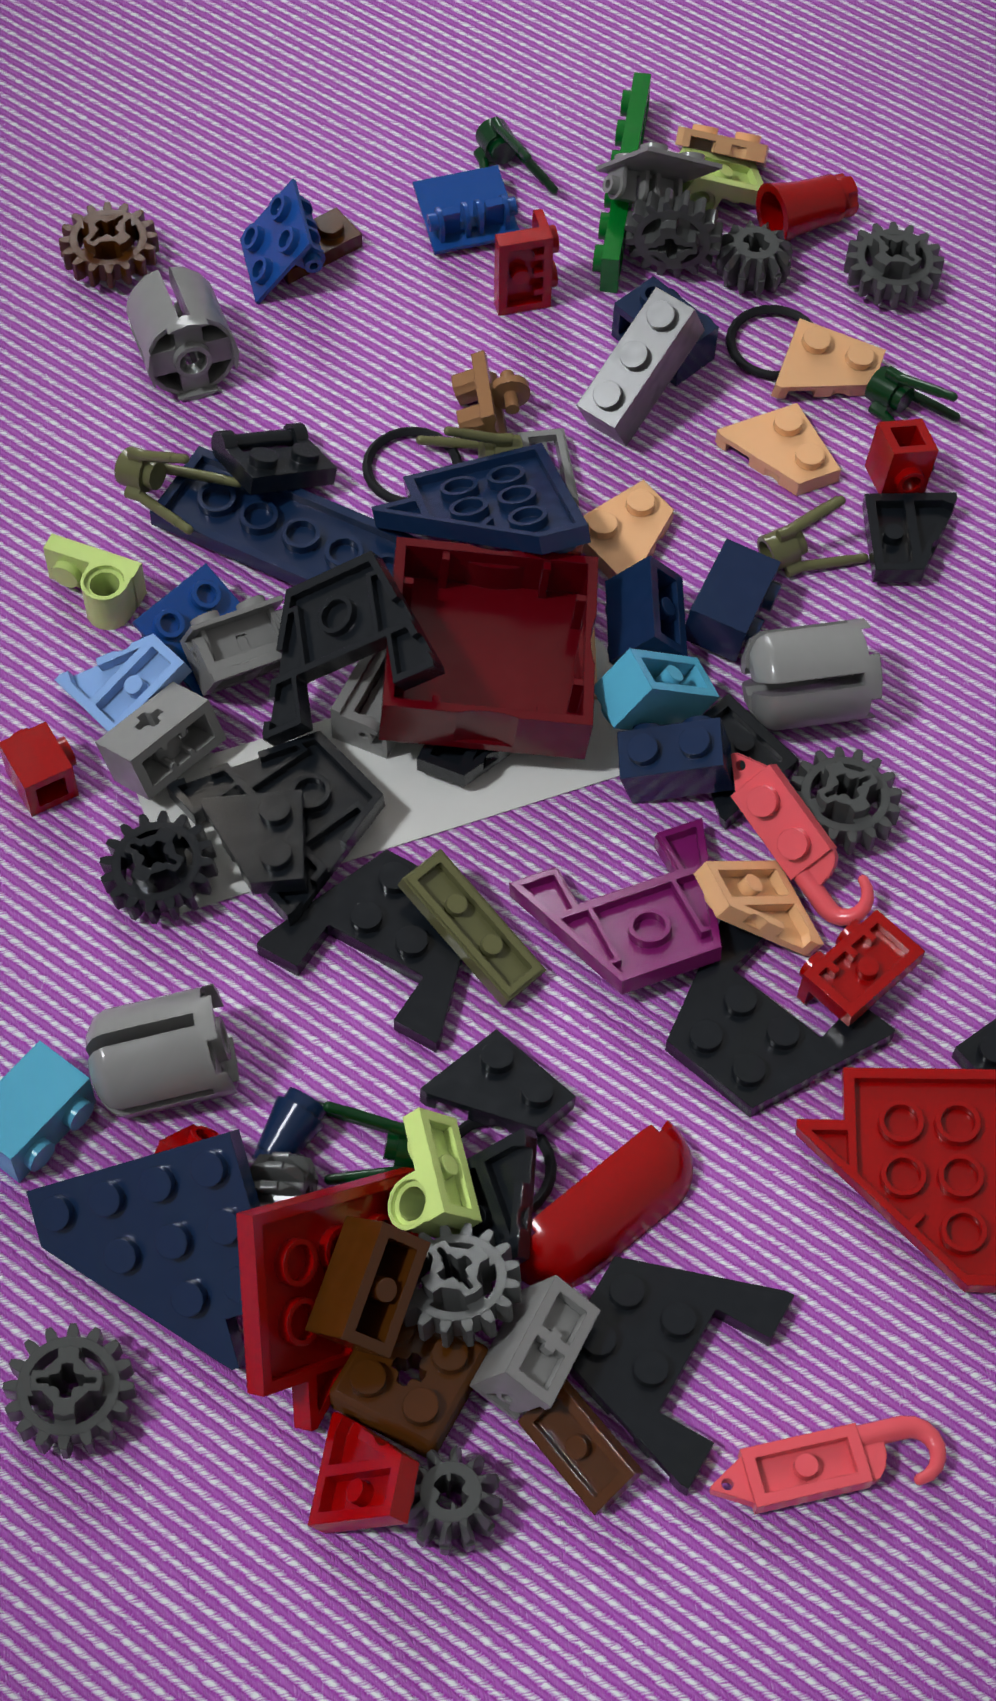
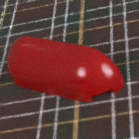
(610, 1207)

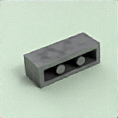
(641, 366)

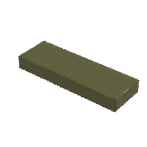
(471, 927)

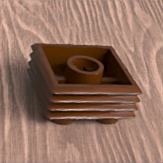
(413, 1414)

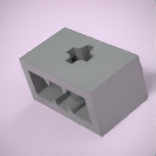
(161, 740)

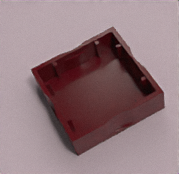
(510, 647)

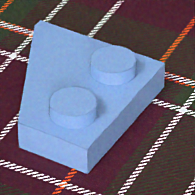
(124, 680)

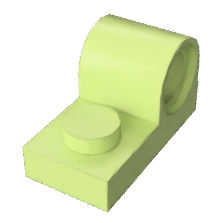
(736, 181)
(109, 582)
(441, 1185)

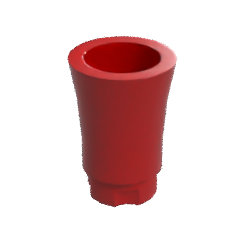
(806, 203)

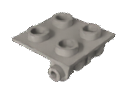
(651, 169)

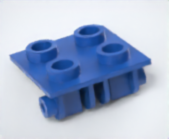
(465, 208)
(280, 240)
(172, 614)

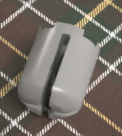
(190, 326)
(811, 675)
(161, 1053)

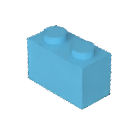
(654, 689)
(38, 1107)

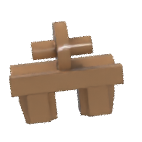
(492, 395)

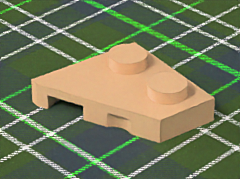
(706, 138)
(826, 363)
(784, 448)
(627, 528)
(759, 901)

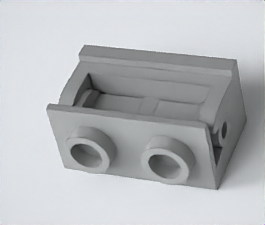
(234, 645)
(358, 707)
(535, 1349)

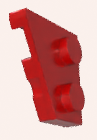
(361, 1480)

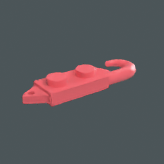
(794, 837)
(824, 1463)

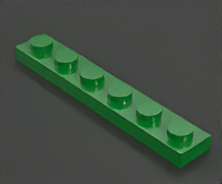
(629, 136)

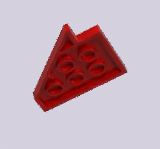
(923, 1158)
(281, 1268)

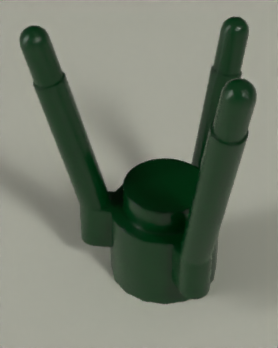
(500, 146)
(894, 391)
(395, 1142)

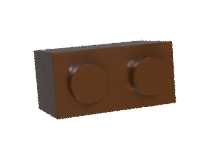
(368, 1286)

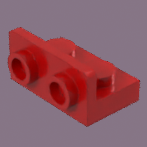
(525, 267)
(859, 968)

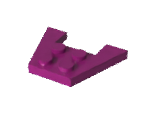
(639, 930)

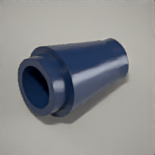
(291, 1124)

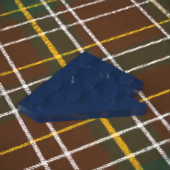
(492, 501)
(161, 1236)

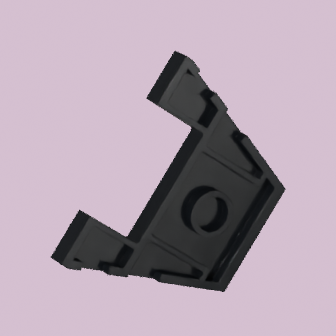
(336, 623)
(336, 797)
(384, 924)
(751, 1044)
(645, 1340)

